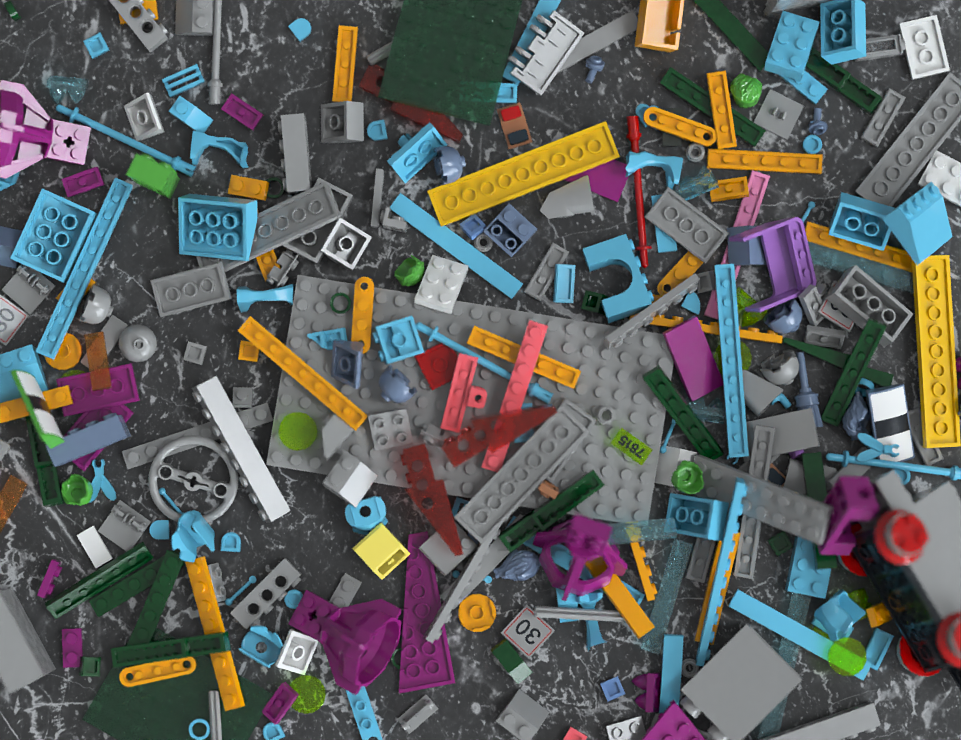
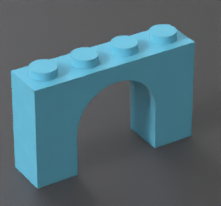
(619, 252)

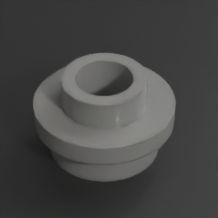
(699, 148)
(483, 248)
(610, 410)
(689, 674)

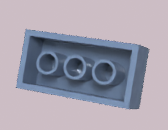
(92, 438)

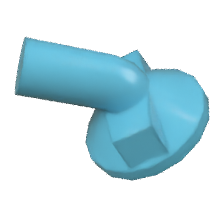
(783, 400)

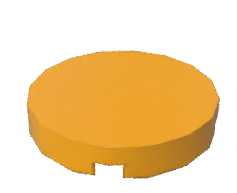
(68, 354)
(477, 612)

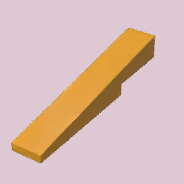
(709, 585)

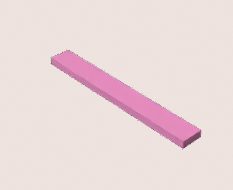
(746, 216)

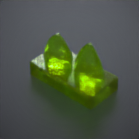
(745, 300)

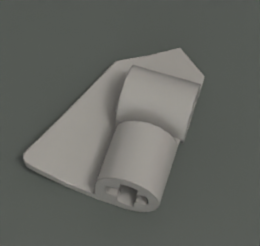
(569, 200)
(758, 392)
(795, 476)

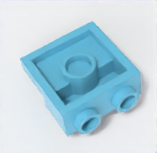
(397, 340)

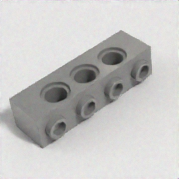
(150, 40)
(284, 568)

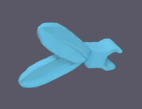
(876, 448)
(102, 482)

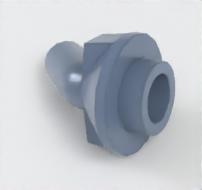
(595, 64)
(817, 126)

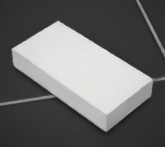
(94, 546)

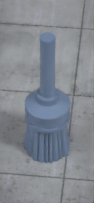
(806, 398)

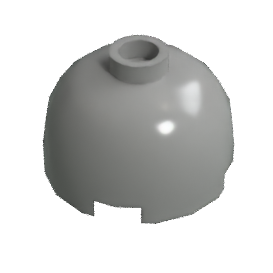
(96, 306)
(139, 334)
(780, 369)

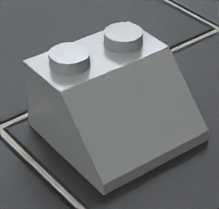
(194, 17)
(342, 122)
(345, 244)
(334, 434)
(350, 479)
(441, 555)
(522, 716)

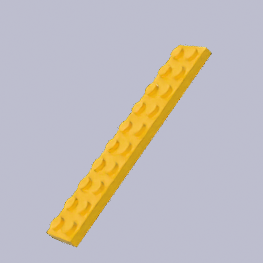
(523, 174)
(936, 352)

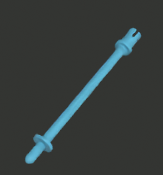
(176, 162)
(533, 389)
(953, 472)

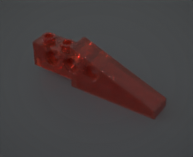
(415, 114)
(513, 425)
(440, 513)

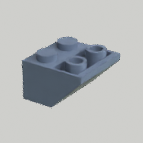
(510, 230)

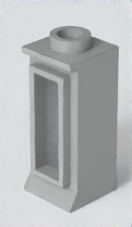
(883, 47)

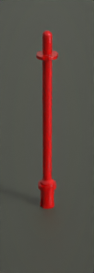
(634, 136)

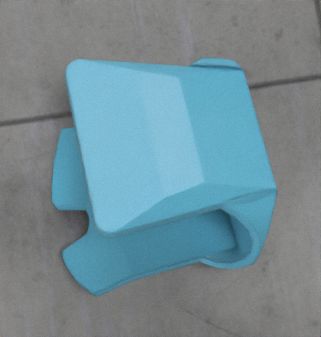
(361, 524)
(188, 540)
(838, 614)
(261, 634)

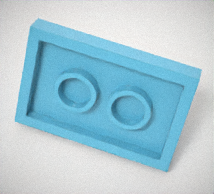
(415, 152)

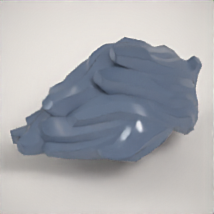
(856, 417)
(518, 566)

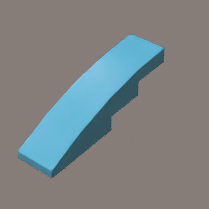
(671, 670)

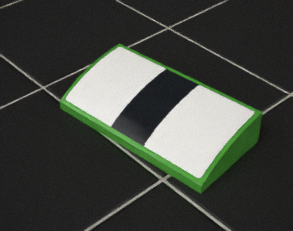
(37, 408)

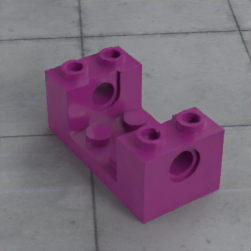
(851, 500)

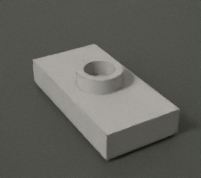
(824, 337)

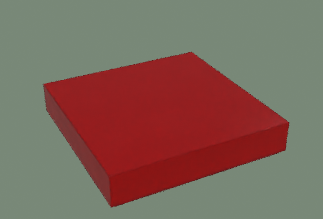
(437, 365)

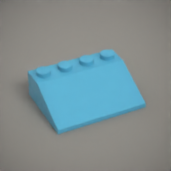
(921, 223)
(216, 226)
(54, 236)
(19, 359)

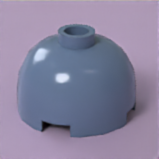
(448, 164)
(784, 317)
(395, 386)

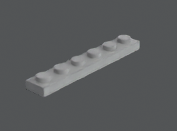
(646, 316)

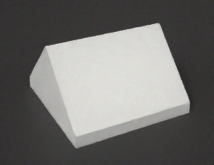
(143, 117)
(669, 462)
(297, 652)

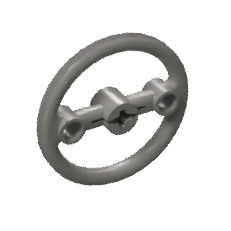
(155, 472)

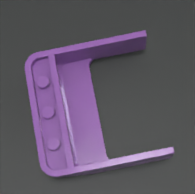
(786, 259)

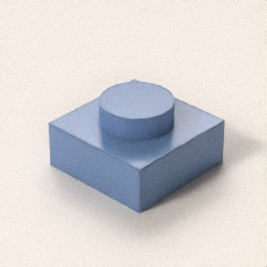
(473, 226)
(612, 688)

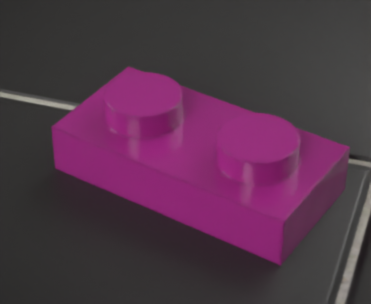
(242, 112)
(82, 182)
(47, 585)
(72, 647)
(280, 703)

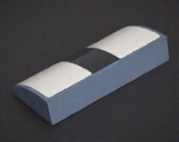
(891, 420)

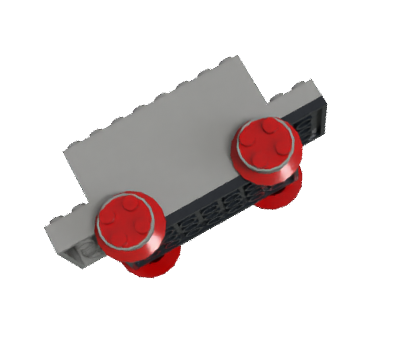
(916, 570)

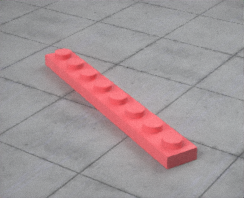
(518, 385)

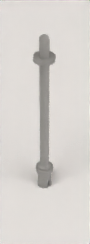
(215, 84)

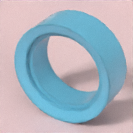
(868, 383)
(191, 731)

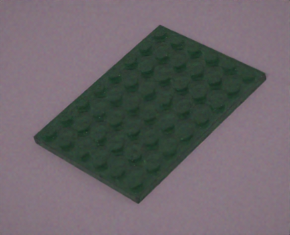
(451, 56)
(169, 705)

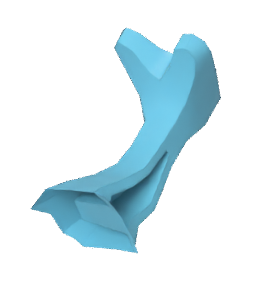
(201, 141)
(671, 165)
(247, 296)
(593, 633)

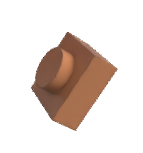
(548, 489)

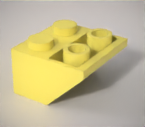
(381, 551)

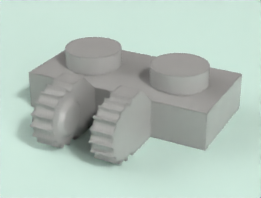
(811, 301)

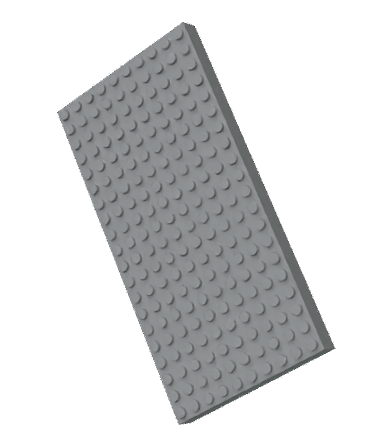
(605, 378)

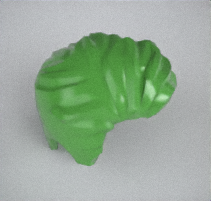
(746, 90)
(410, 271)
(688, 478)
(77, 490)

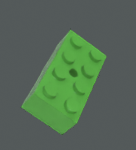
(153, 175)

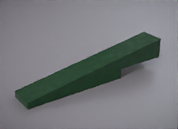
(843, 82)
(838, 360)
(47, 473)
(816, 489)
(550, 511)
(170, 649)

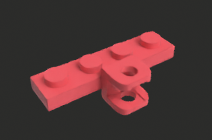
(462, 393)

